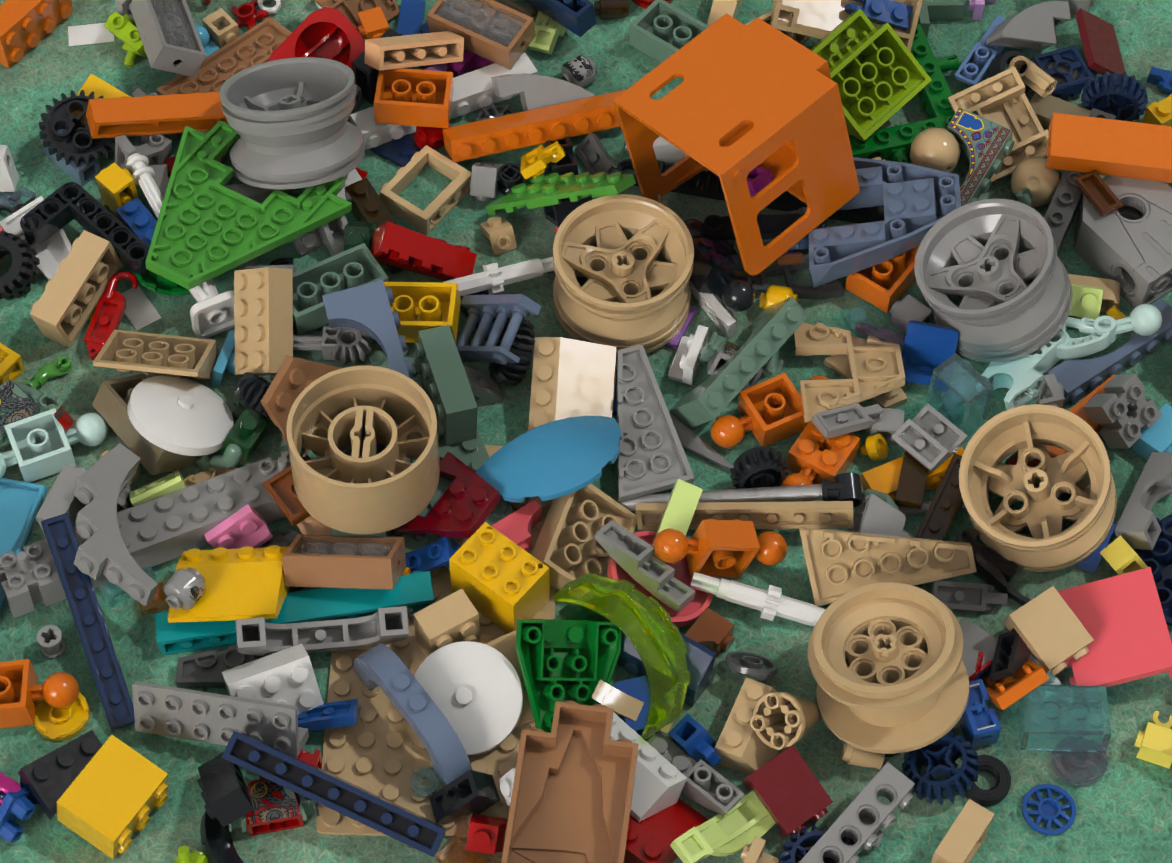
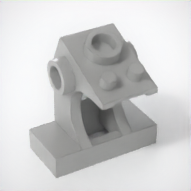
(155, 148)

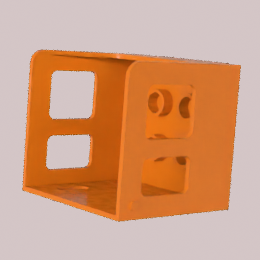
(745, 105)

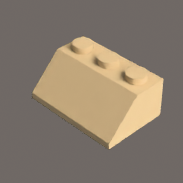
(738, 742)

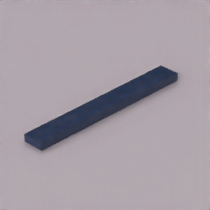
(89, 623)

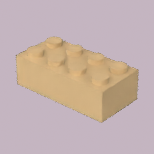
(75, 288)
(263, 319)

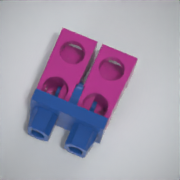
(13, 805)

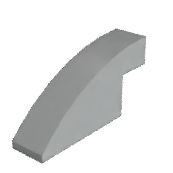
(1032, 27)
(538, 90)

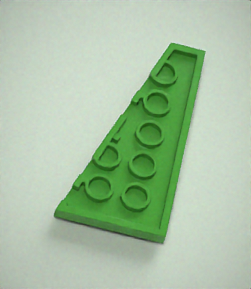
(551, 188)

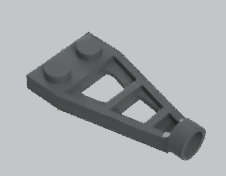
(827, 290)

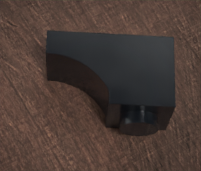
(465, 795)

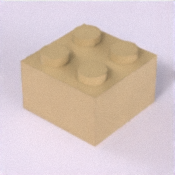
(446, 622)

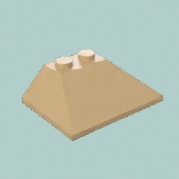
(1005, 103)

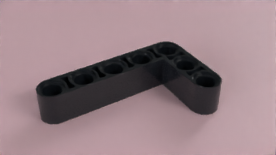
(67, 209)

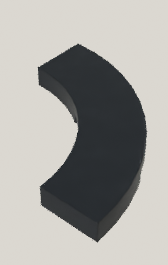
(218, 841)

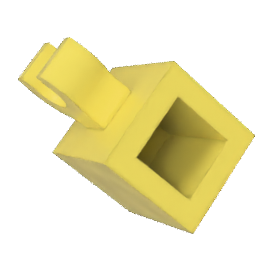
(1155, 742)

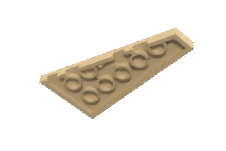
(850, 560)

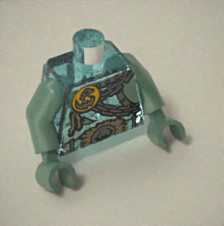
(20, 402)

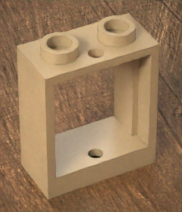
(964, 835)

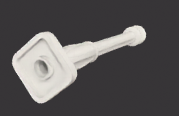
(212, 311)

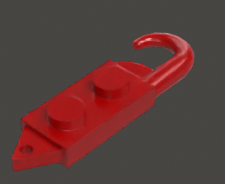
(107, 313)

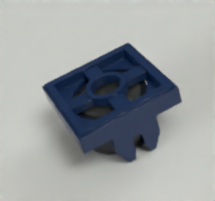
(1065, 68)

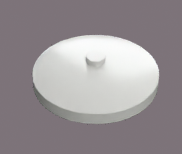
(179, 415)
(475, 693)

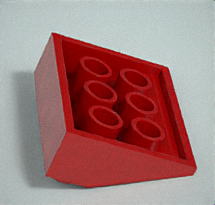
(651, 838)

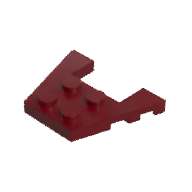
(460, 508)

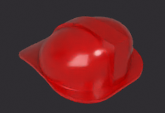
(323, 35)

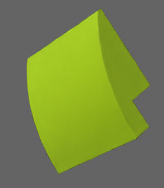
(872, 72)

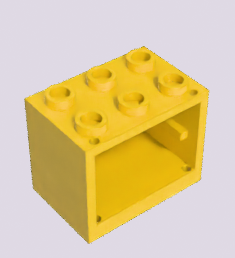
(499, 578)
(113, 797)

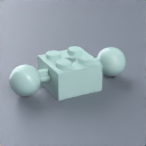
(44, 447)

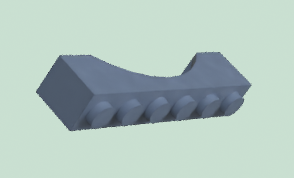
(1087, 374)

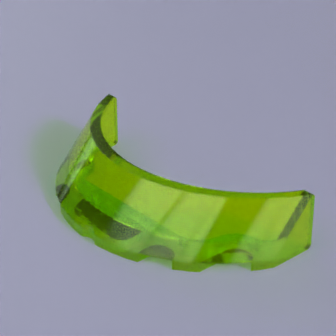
(651, 634)

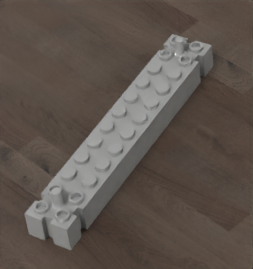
(150, 531)

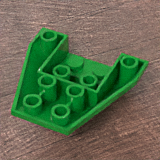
(564, 662)

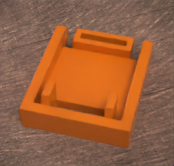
(1012, 688)

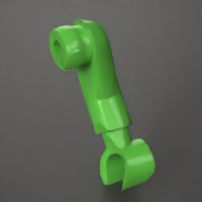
(49, 371)

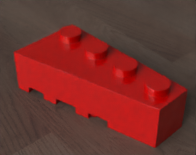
(421, 253)

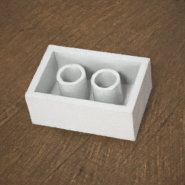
(277, 678)

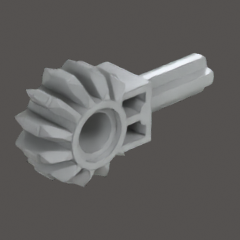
(335, 344)

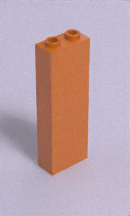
(1110, 147)

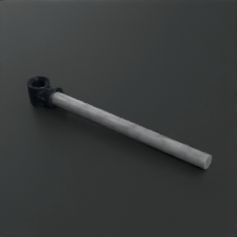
(843, 488)

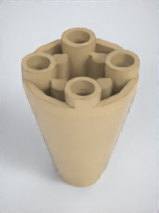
(783, 719)

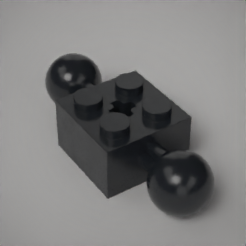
(719, 269)

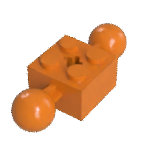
(767, 409)
(818, 458)
(720, 547)
(21, 690)

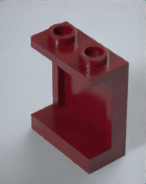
(789, 791)

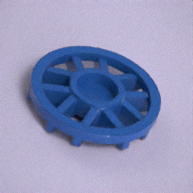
(1048, 809)

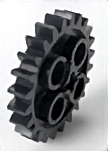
(60, 118)

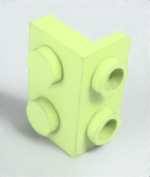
(1086, 301)

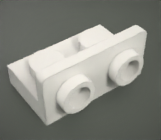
(688, 356)

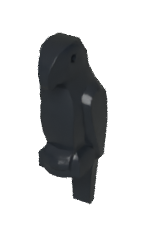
(991, 565)

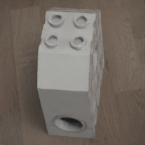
(1131, 241)

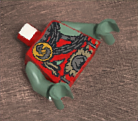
(274, 809)

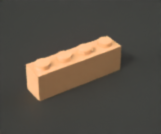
(414, 50)

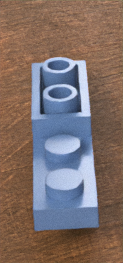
(976, 64)

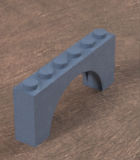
(369, 311)

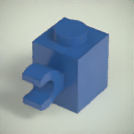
(695, 740)

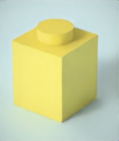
(1122, 557)

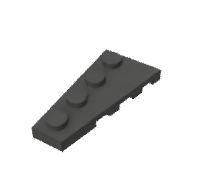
(205, 668)

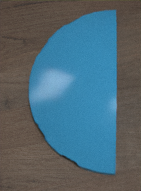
(553, 458)

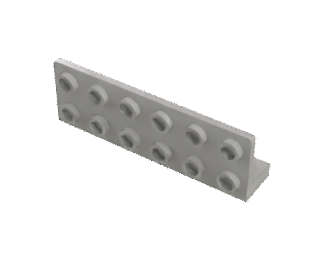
(215, 717)

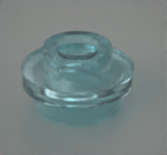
(421, 775)

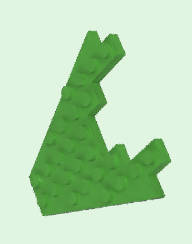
(214, 229)

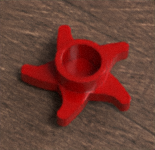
(248, 14)

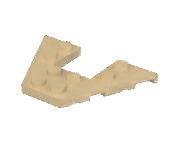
(873, 367)

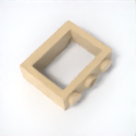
(429, 218)

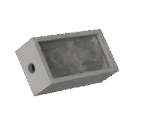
(169, 35)

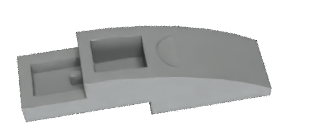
(703, 782)

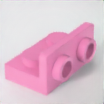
(240, 530)

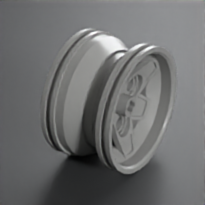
(292, 122)
(978, 259)

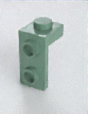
(939, 12)

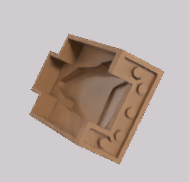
(571, 790)

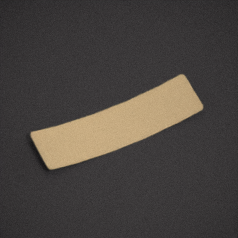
(621, 702)

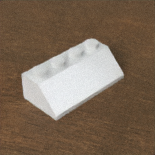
(656, 779)

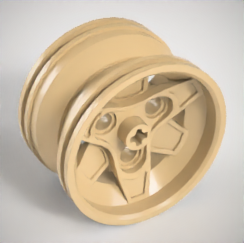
(616, 249)
(1028, 431)

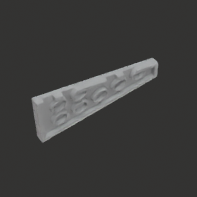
(650, 447)

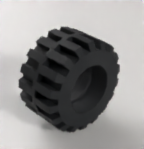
(22, 269)

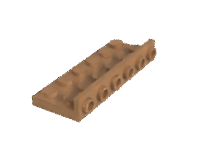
(241, 53)

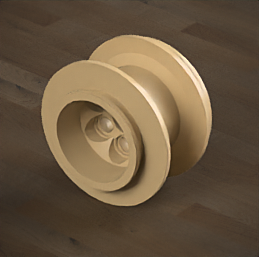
(889, 668)

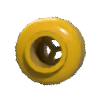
(776, 294)

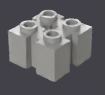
(1122, 411)

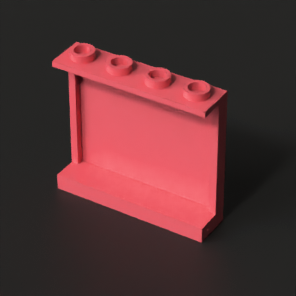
(1126, 628)

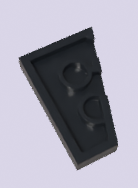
(57, 770)

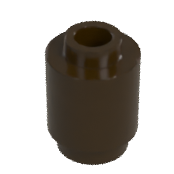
(611, 8)

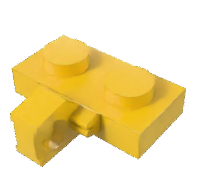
(536, 160)

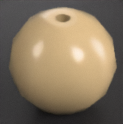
(936, 150)
(1039, 179)

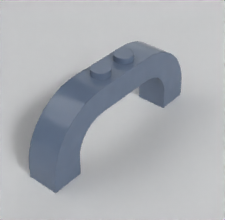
(385, 669)

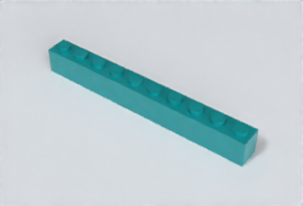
(307, 605)

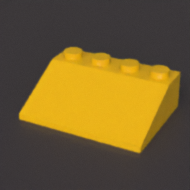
(237, 584)

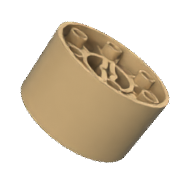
(359, 410)

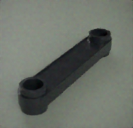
(770, 226)

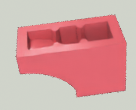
(519, 524)

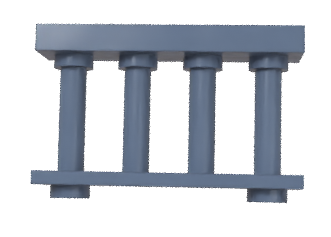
(490, 307)

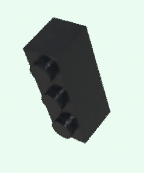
(224, 790)

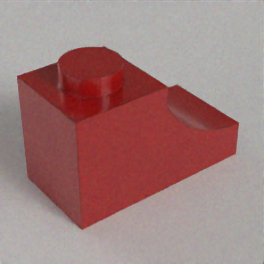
(486, 834)

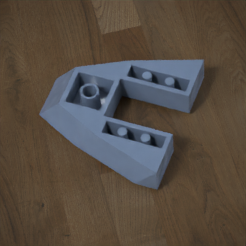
(912, 203)

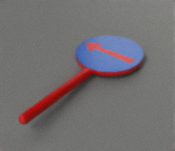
(980, 670)

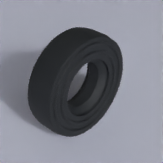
(999, 791)

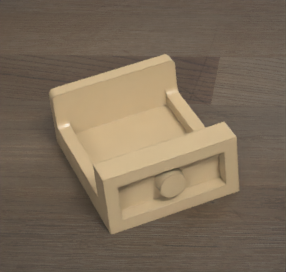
(1050, 631)

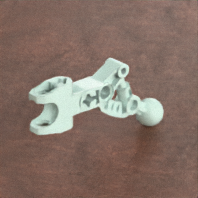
(1026, 373)

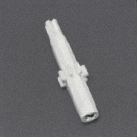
(495, 278)
(768, 602)

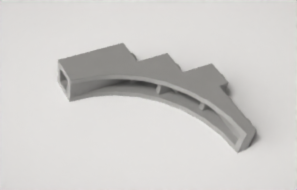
(97, 522)

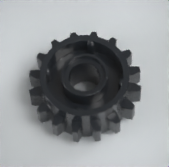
(759, 468)

